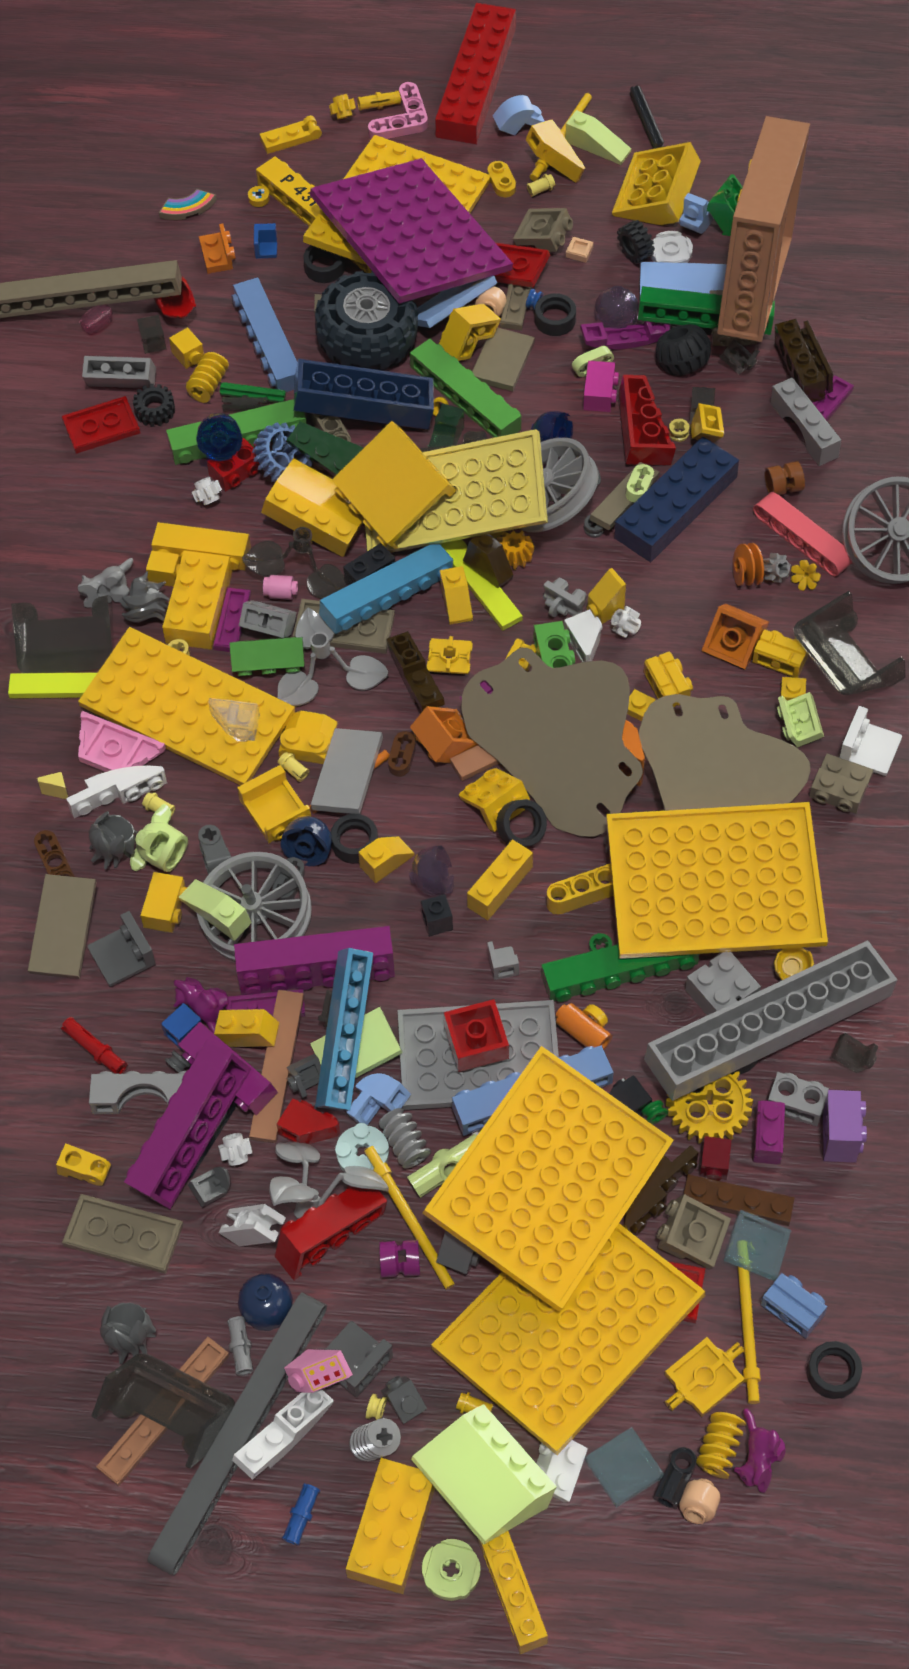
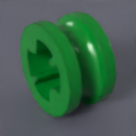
(599, 939)
(655, 1112)

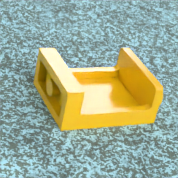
(272, 803)

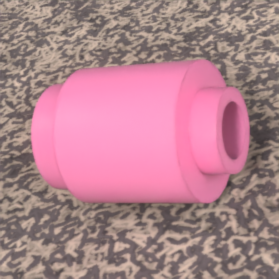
(280, 587)

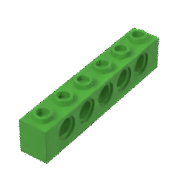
(553, 636)

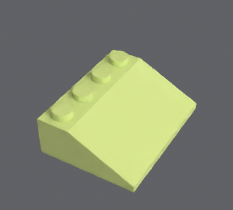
(485, 1474)

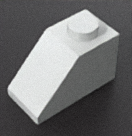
(584, 634)

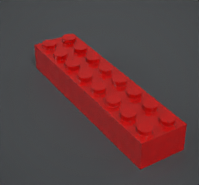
(475, 73)

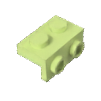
(800, 719)

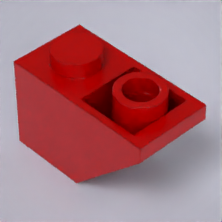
(305, 1124)

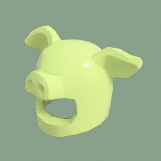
(159, 843)

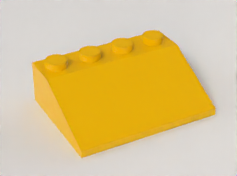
(657, 184)
(310, 501)

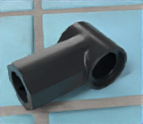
(675, 1478)

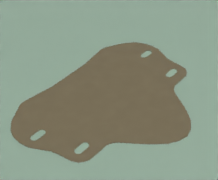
(557, 735)
(717, 760)

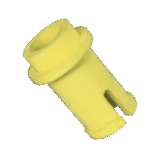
(541, 185)
(294, 767)
(153, 803)

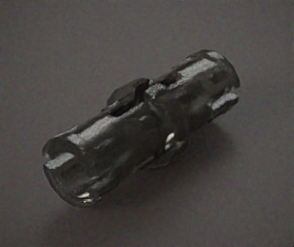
(243, 403)

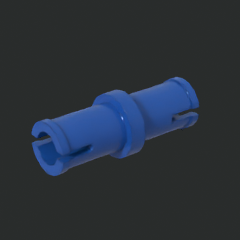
(300, 1514)

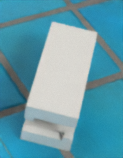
(252, 1225)

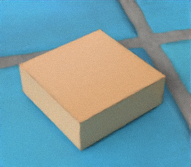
(579, 249)

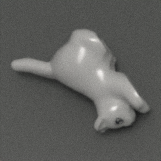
(108, 583)

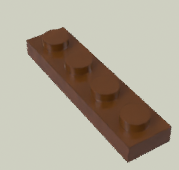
(733, 1198)

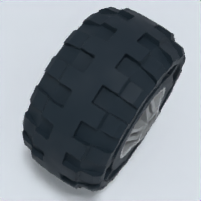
(364, 324)

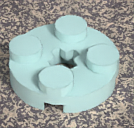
(360, 1136)

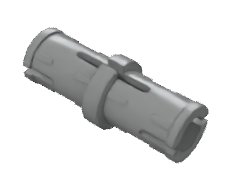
(240, 1346)

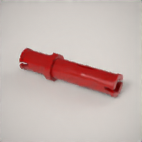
(101, 1052)

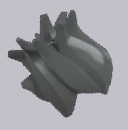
(144, 600)
(111, 838)
(126, 1329)

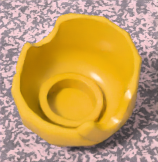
(792, 961)

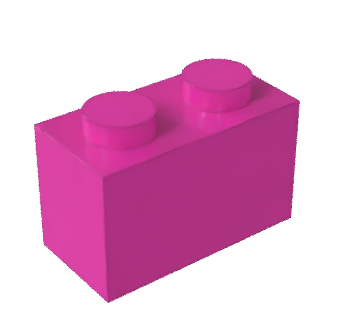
(599, 386)

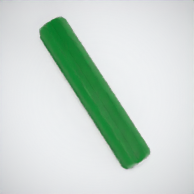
(239, 390)

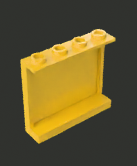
(391, 484)

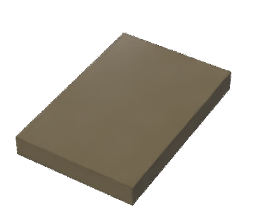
(503, 359)

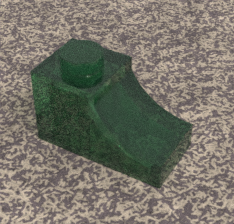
(448, 426)

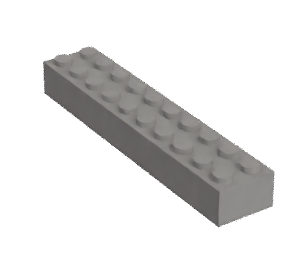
(769, 1020)

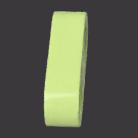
(599, 354)
(635, 482)

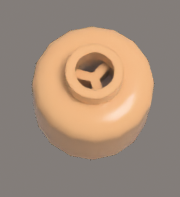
(494, 299)
(699, 1501)

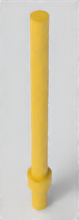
(540, 165)
(384, 1171)
(751, 1372)

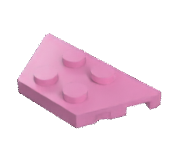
(113, 746)

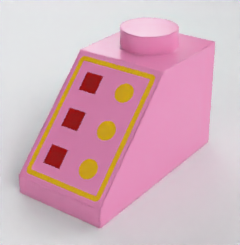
(317, 1370)

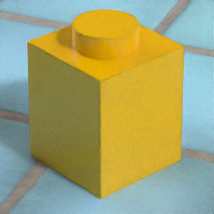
(186, 347)
(163, 567)

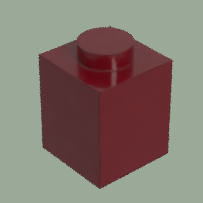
(715, 1158)

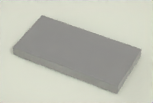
(347, 771)

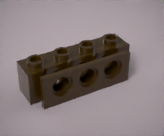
(804, 358)

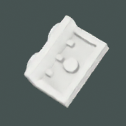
(562, 1468)

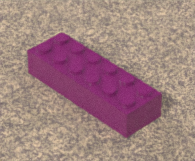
(308, 959)
(187, 1124)

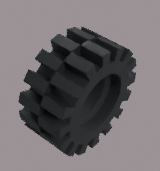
(635, 241)
(151, 395)

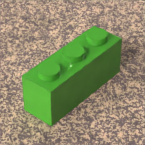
(267, 655)

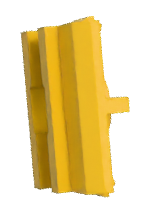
(457, 649)

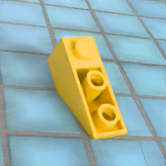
(554, 149)

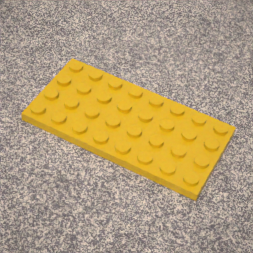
(167, 699)

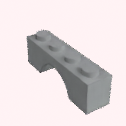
(820, 438)
(112, 1091)

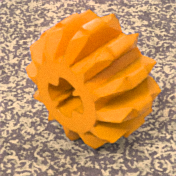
(517, 548)

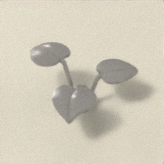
(299, 689)
(289, 1190)

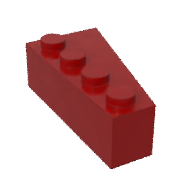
(643, 430)
(327, 1227)

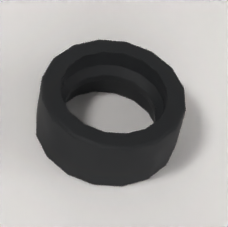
(322, 274)
(555, 327)
(539, 819)
(348, 822)
(844, 1351)

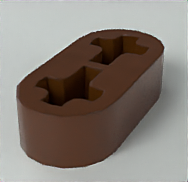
(397, 752)

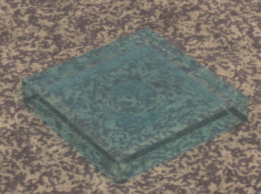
(757, 1245)
(624, 1467)

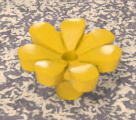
(805, 574)

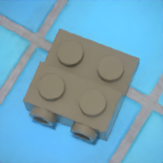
(544, 228)
(841, 783)
(693, 1231)

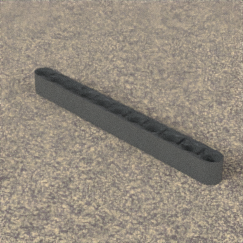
(239, 1428)

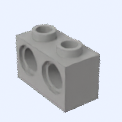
(267, 618)
(795, 1104)

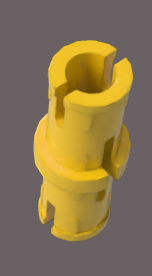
(378, 100)

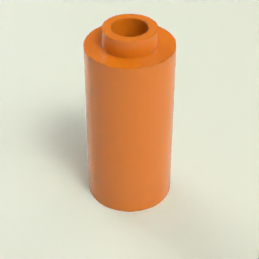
(582, 1027)

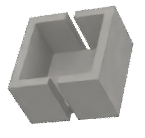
(720, 983)

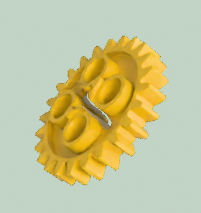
(710, 1123)

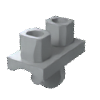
(560, 600)

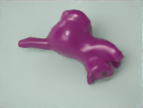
(203, 1002)
(764, 1449)

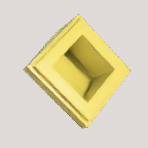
(53, 785)

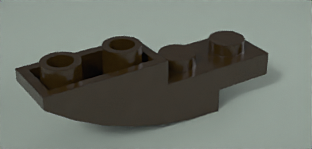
(414, 671)
(652, 1197)

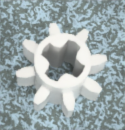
(206, 490)
(626, 622)
(235, 1149)

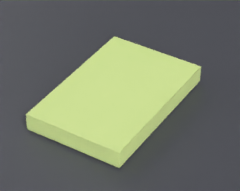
(376, 1043)

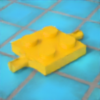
(704, 1376)

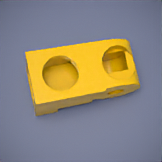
(82, 1165)

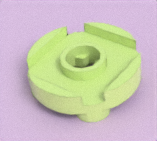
(442, 1555)

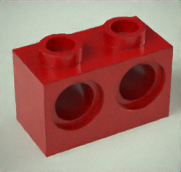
(236, 469)

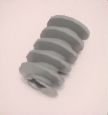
(403, 1138)
(375, 1440)

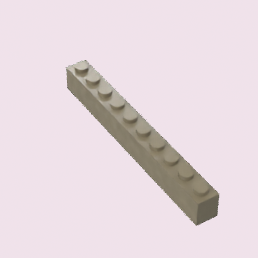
(90, 288)

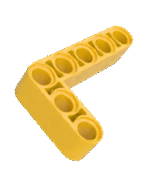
(574, 899)

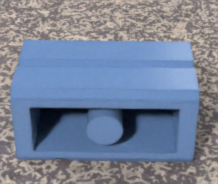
(794, 1304)

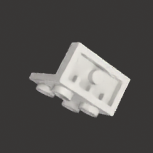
(869, 744)

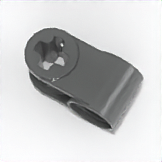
(213, 851)

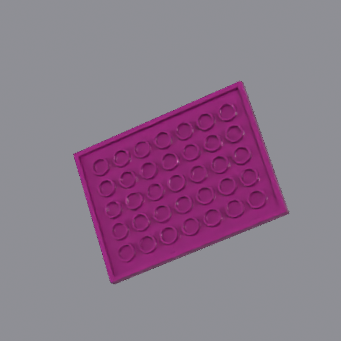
(410, 230)

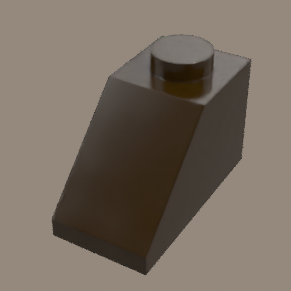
(489, 560)

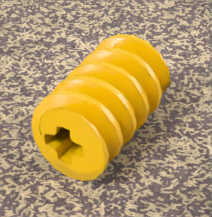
(206, 376)
(718, 1443)

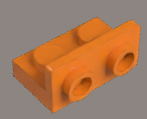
(216, 251)

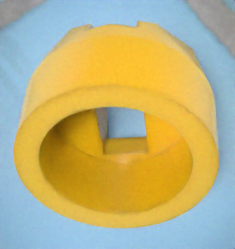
(437, 404)

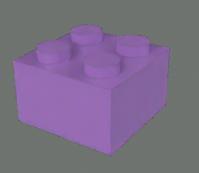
(843, 1126)

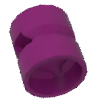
(390, 1258)

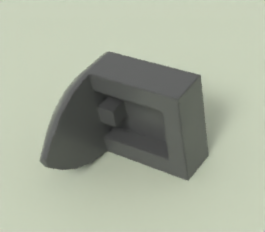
(210, 1185)

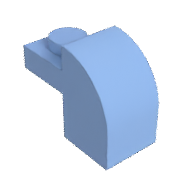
(515, 113)
(695, 214)
(376, 1092)

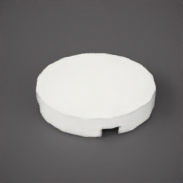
(672, 248)

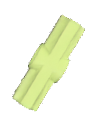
(435, 1173)

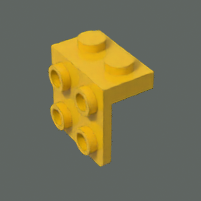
(492, 793)

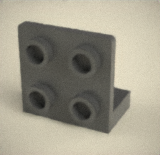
(122, 952)
(363, 1356)

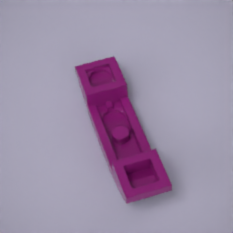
(623, 338)

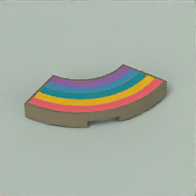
(180, 208)

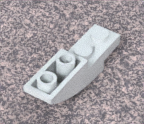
(124, 783)
(283, 1433)

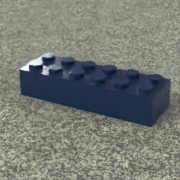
(363, 394)
(676, 499)

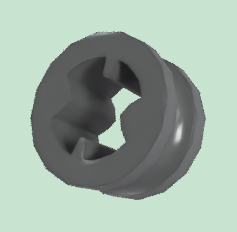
(594, 532)
(177, 1062)

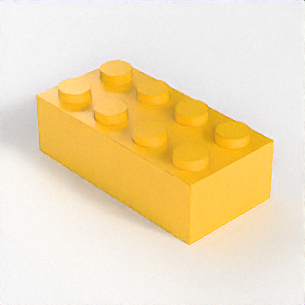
(197, 599)
(390, 1526)

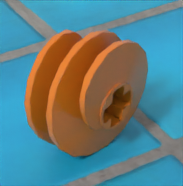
(748, 565)

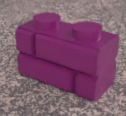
(769, 1132)

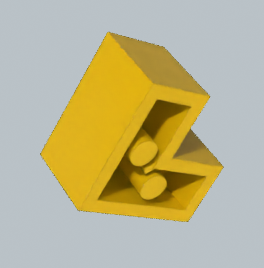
(466, 327)

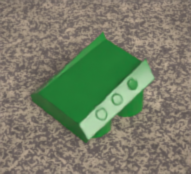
(724, 204)

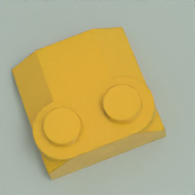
(308, 736)

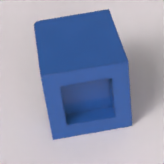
(265, 240)
(180, 1024)

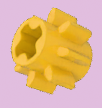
(342, 106)

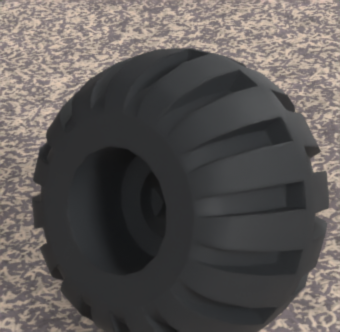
(683, 349)

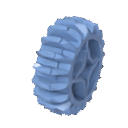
(277, 460)

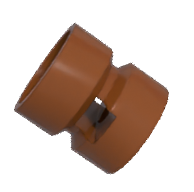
(784, 479)

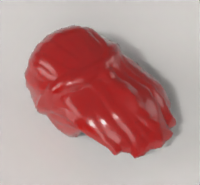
(179, 305)

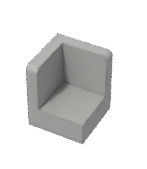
(502, 961)

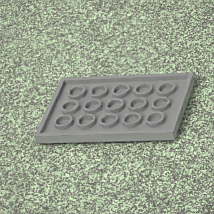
(429, 1064)

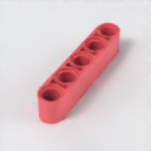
(802, 533)

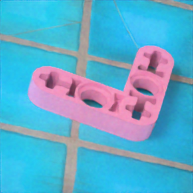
(411, 116)

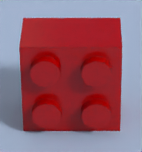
(476, 1035)

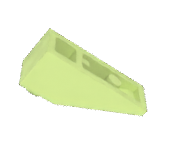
(595, 138)
(216, 908)

